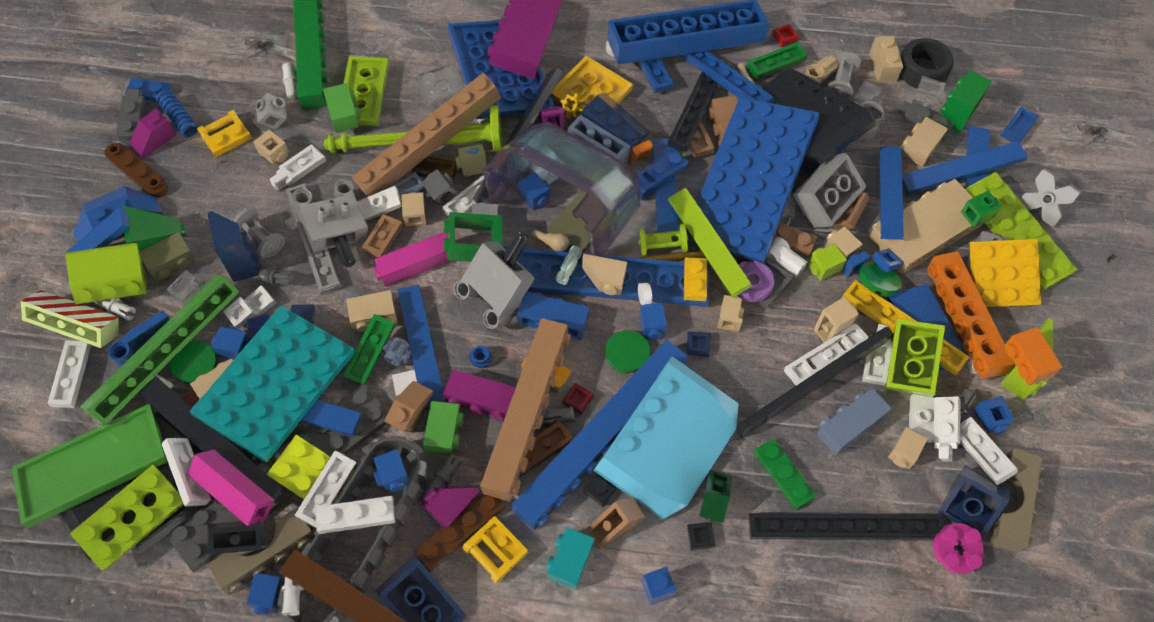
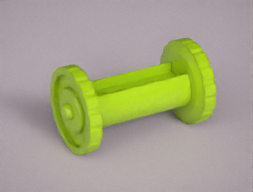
(662, 240)

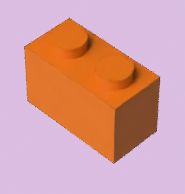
(1032, 356)

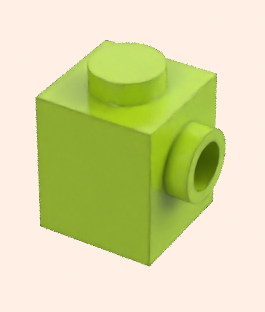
(827, 262)

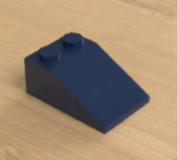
(417, 596)

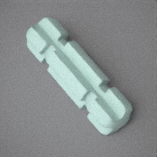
(568, 265)

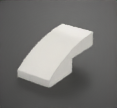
(251, 307)

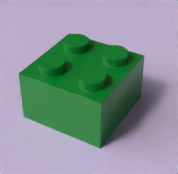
(964, 99)

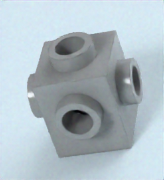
(271, 111)

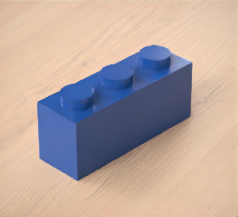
(536, 306)

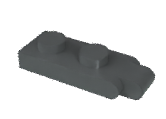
(130, 113)
(916, 113)

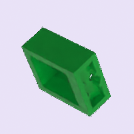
(467, 252)

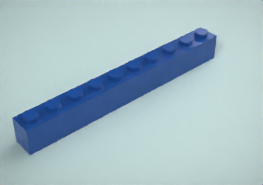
(590, 444)

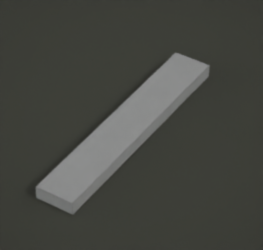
(320, 261)

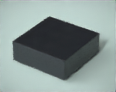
(701, 536)

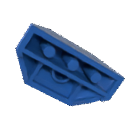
(100, 208)

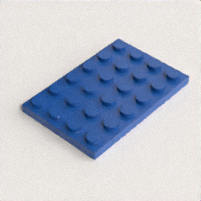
(471, 48)

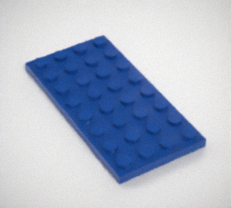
(755, 175)

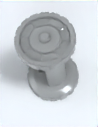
(848, 64)
(268, 243)

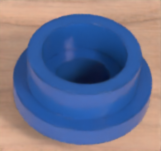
(478, 351)

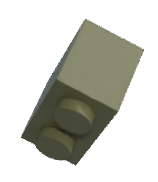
(167, 256)

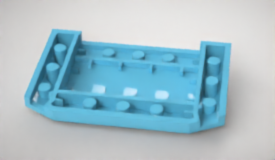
(670, 440)

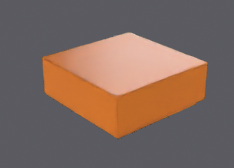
(640, 151)

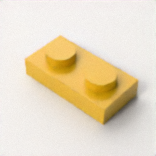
(695, 279)

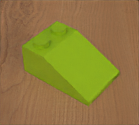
(1014, 382)

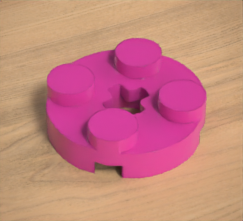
(971, 544)

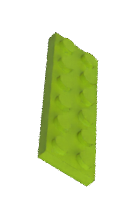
(1017, 223)

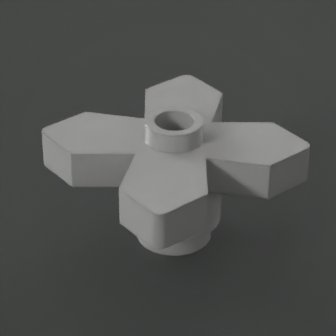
(1060, 195)

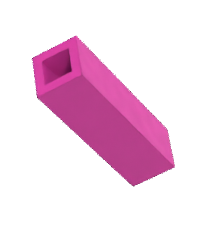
(411, 260)
(230, 487)

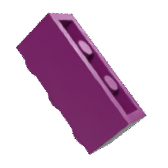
(479, 395)

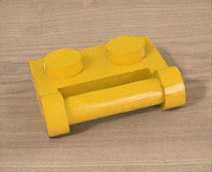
(227, 138)
(502, 543)

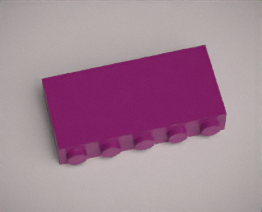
(523, 35)

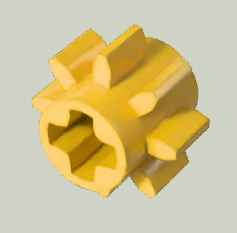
(577, 107)

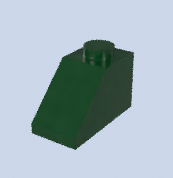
(716, 496)

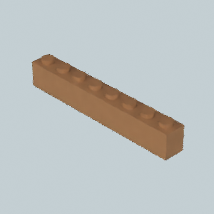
(427, 136)
(525, 411)

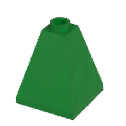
(149, 227)

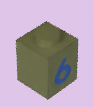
(471, 160)

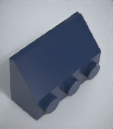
(614, 119)
(233, 248)

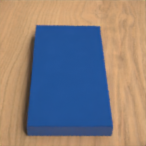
(924, 308)

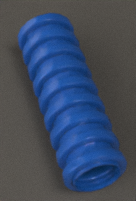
(177, 113)

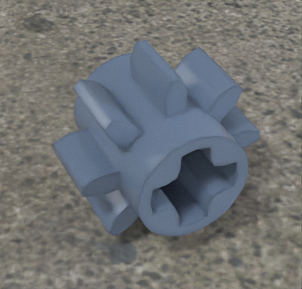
(396, 351)

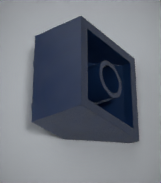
(974, 501)

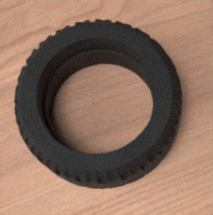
(927, 49)

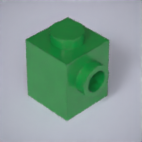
(981, 209)

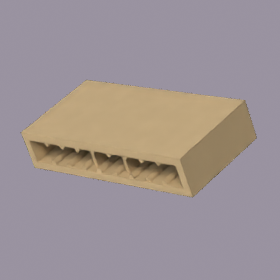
(929, 225)

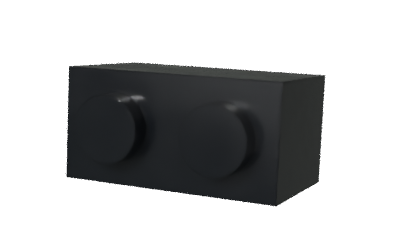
(233, 537)

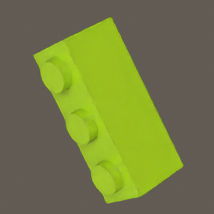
(106, 273)

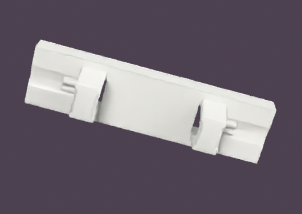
(825, 354)

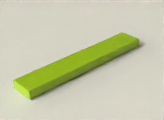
(709, 243)

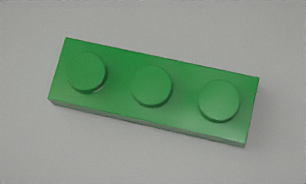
(777, 60)
(369, 349)
(784, 474)

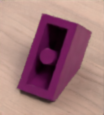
(553, 115)
(151, 133)
(447, 502)

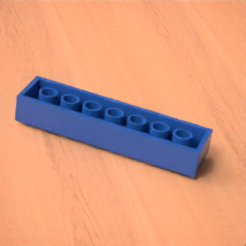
(687, 31)

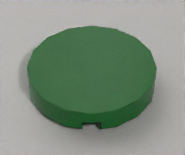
(878, 280)
(627, 351)
(192, 361)

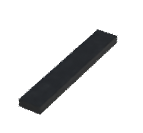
(693, 113)

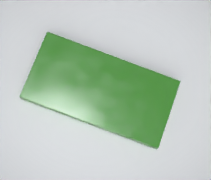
(88, 465)

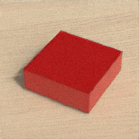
(785, 35)

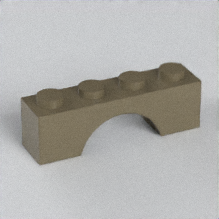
(1014, 528)
(234, 570)

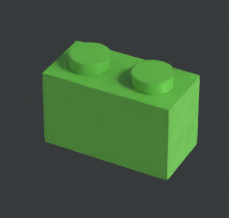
(341, 107)
(442, 428)

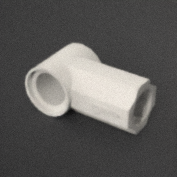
(786, 258)

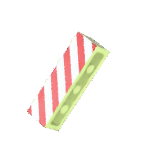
(70, 318)

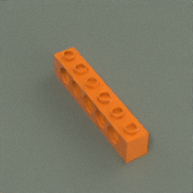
(961, 296)

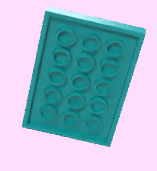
(272, 383)

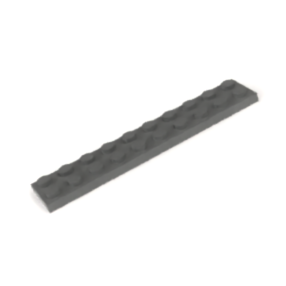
(191, 536)

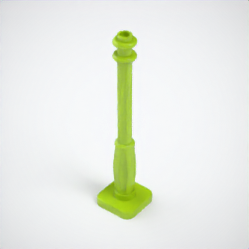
(472, 132)

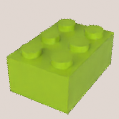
(915, 357)

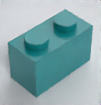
(570, 558)

